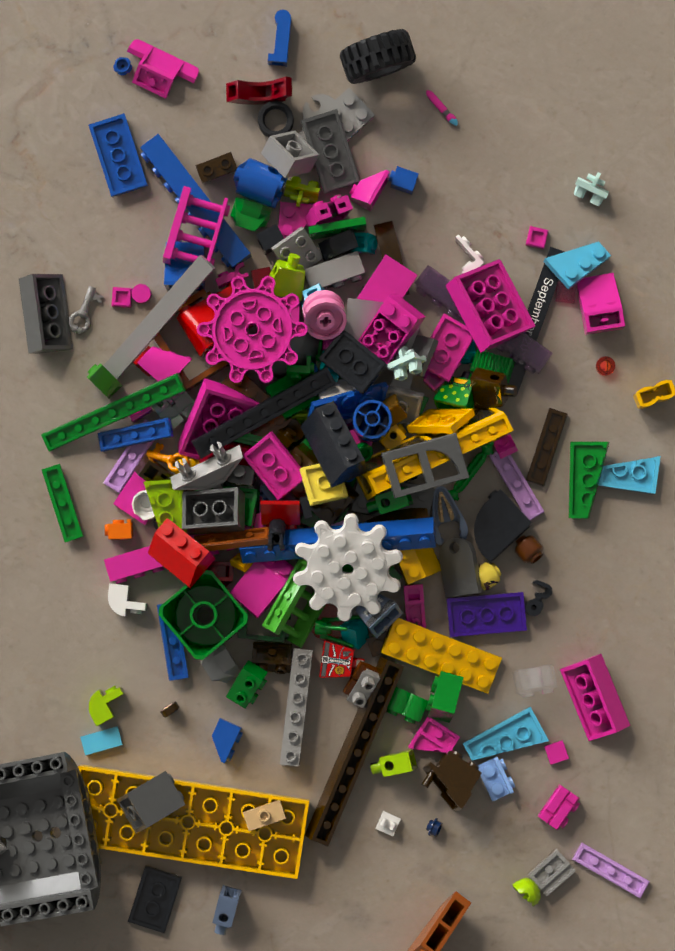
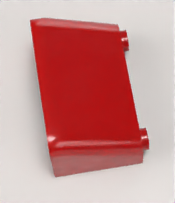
(192, 316)

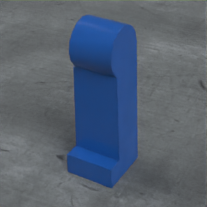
(283, 24)

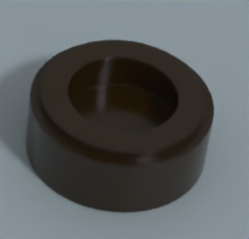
(169, 709)

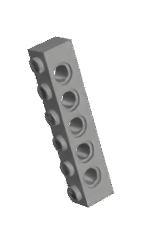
(296, 707)

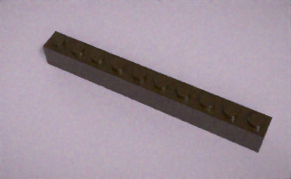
(353, 755)

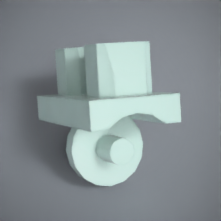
(583, 185)
(406, 360)

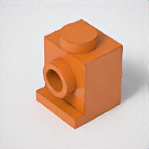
(119, 530)

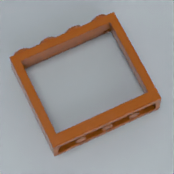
(209, 372)

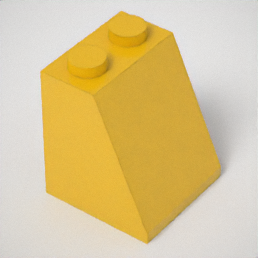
(418, 564)

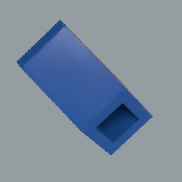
(224, 738)

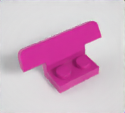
(159, 69)

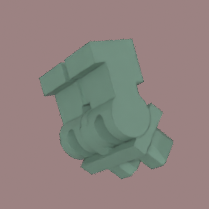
(182, 404)

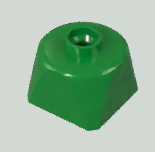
(182, 609)

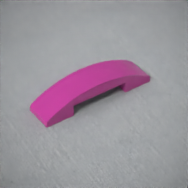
(414, 604)

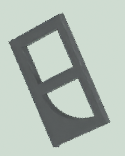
(447, 445)

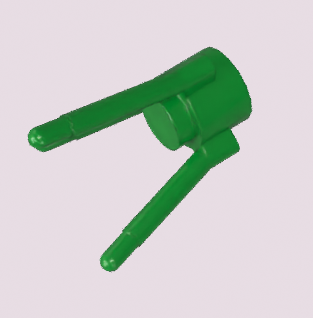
(323, 628)

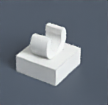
(388, 823)

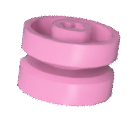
(324, 314)

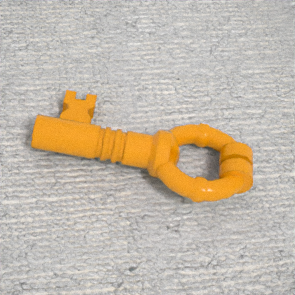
(169, 459)

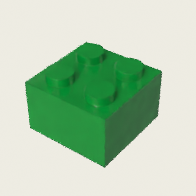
(445, 696)

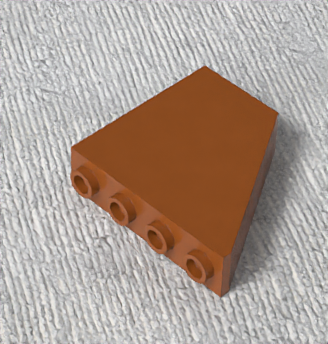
(441, 924)

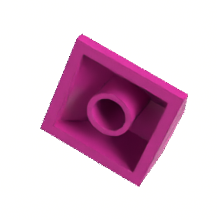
(369, 190)

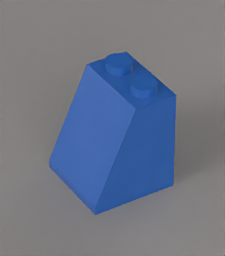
(178, 266)

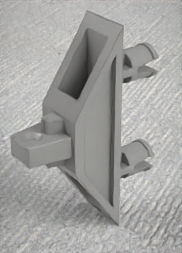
(209, 473)

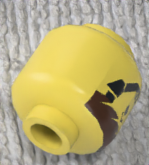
(489, 575)

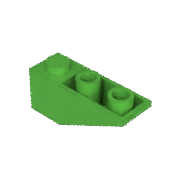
(104, 380)

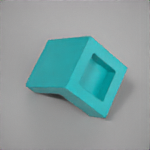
(356, 633)

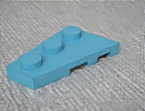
(577, 263)
(632, 475)

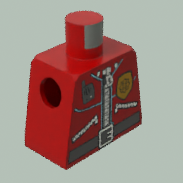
(337, 661)

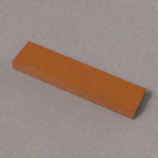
(231, 540)

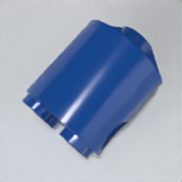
(259, 182)
(372, 420)

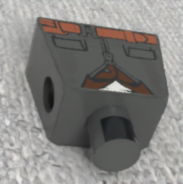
(243, 477)

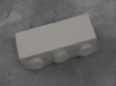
(336, 271)

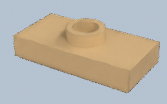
(264, 815)

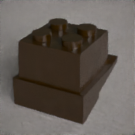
(453, 778)

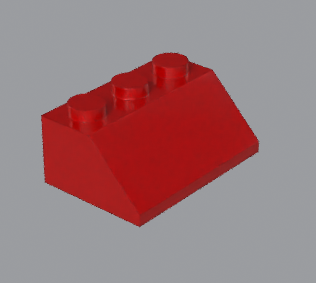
(179, 553)

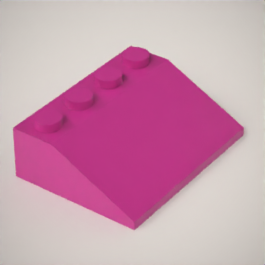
(489, 305)
(212, 407)

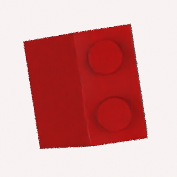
(285, 510)

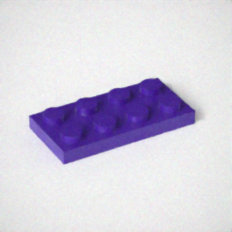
(486, 614)

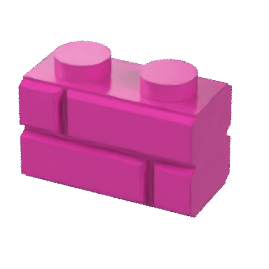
(559, 807)

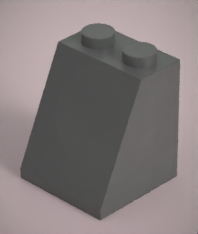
(151, 801)

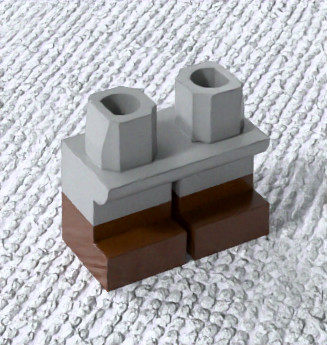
(361, 684)

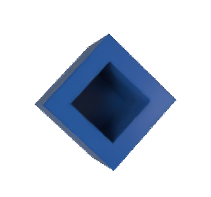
(403, 180)

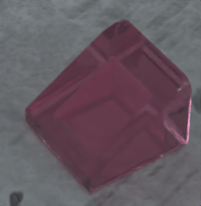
(565, 295)

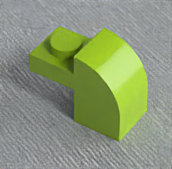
(99, 707)

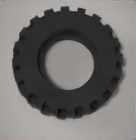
(377, 56)

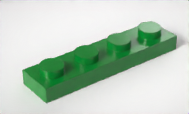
(62, 503)

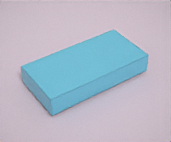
(101, 740)

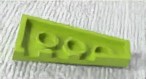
(165, 501)

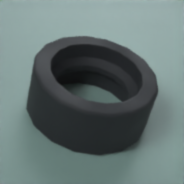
(271, 106)

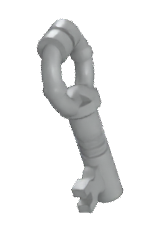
(90, 295)

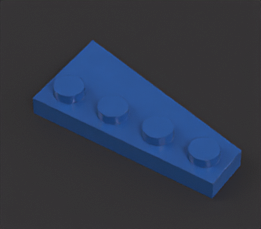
(350, 400)

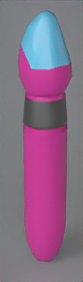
(441, 107)

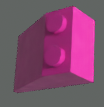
(262, 585)

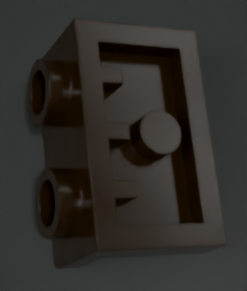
(216, 167)
(272, 656)

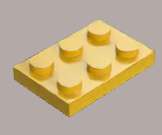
(440, 421)

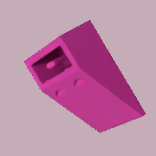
(600, 304)
(391, 327)

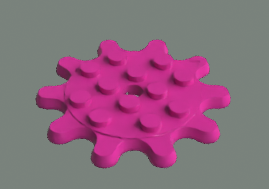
(231, 325)

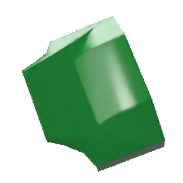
(250, 214)

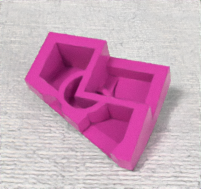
(163, 364)

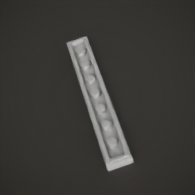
(159, 316)

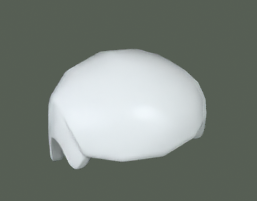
(142, 506)

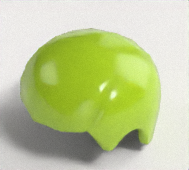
(530, 890)

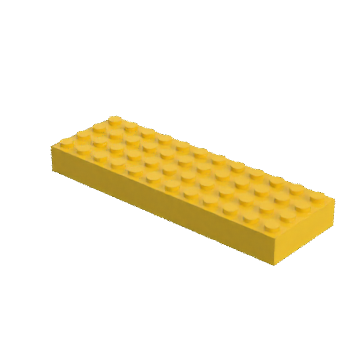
(204, 830)

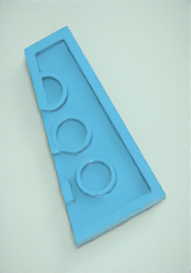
(511, 734)

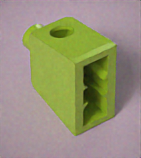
(288, 276)
(402, 761)

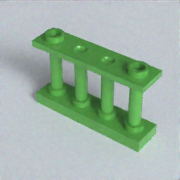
(286, 604)

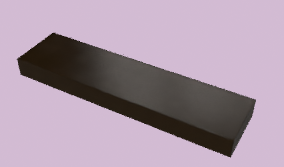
(546, 447)

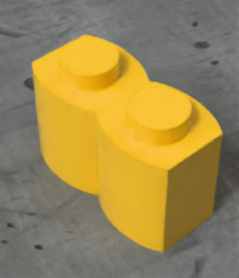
(659, 393)

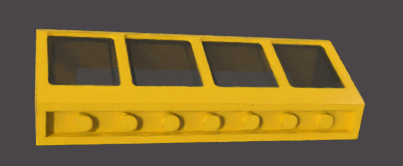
(484, 427)

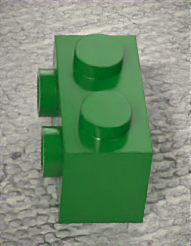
(246, 684)

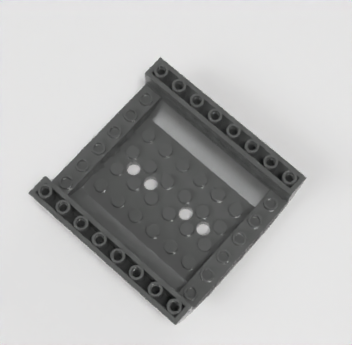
(54, 873)

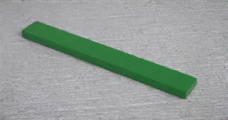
(113, 412)

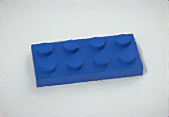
(118, 155)

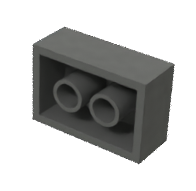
(213, 511)

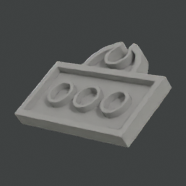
(351, 109)

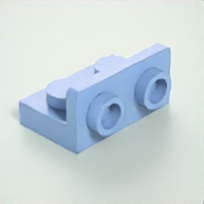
(495, 778)

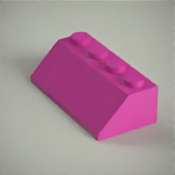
(595, 697)

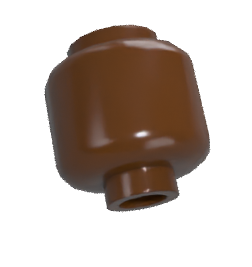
(529, 549)

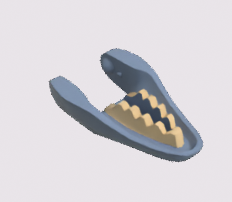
(445, 510)

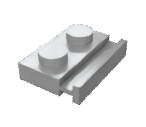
(551, 872)

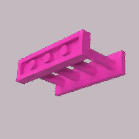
(182, 217)

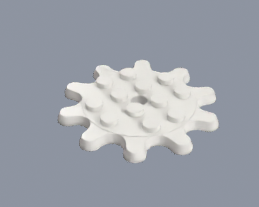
(344, 547)

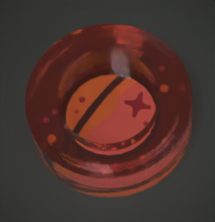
(605, 366)

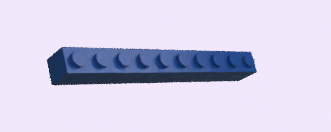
(400, 535)

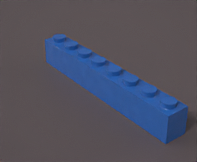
(176, 177)

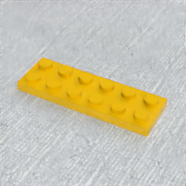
(441, 653)

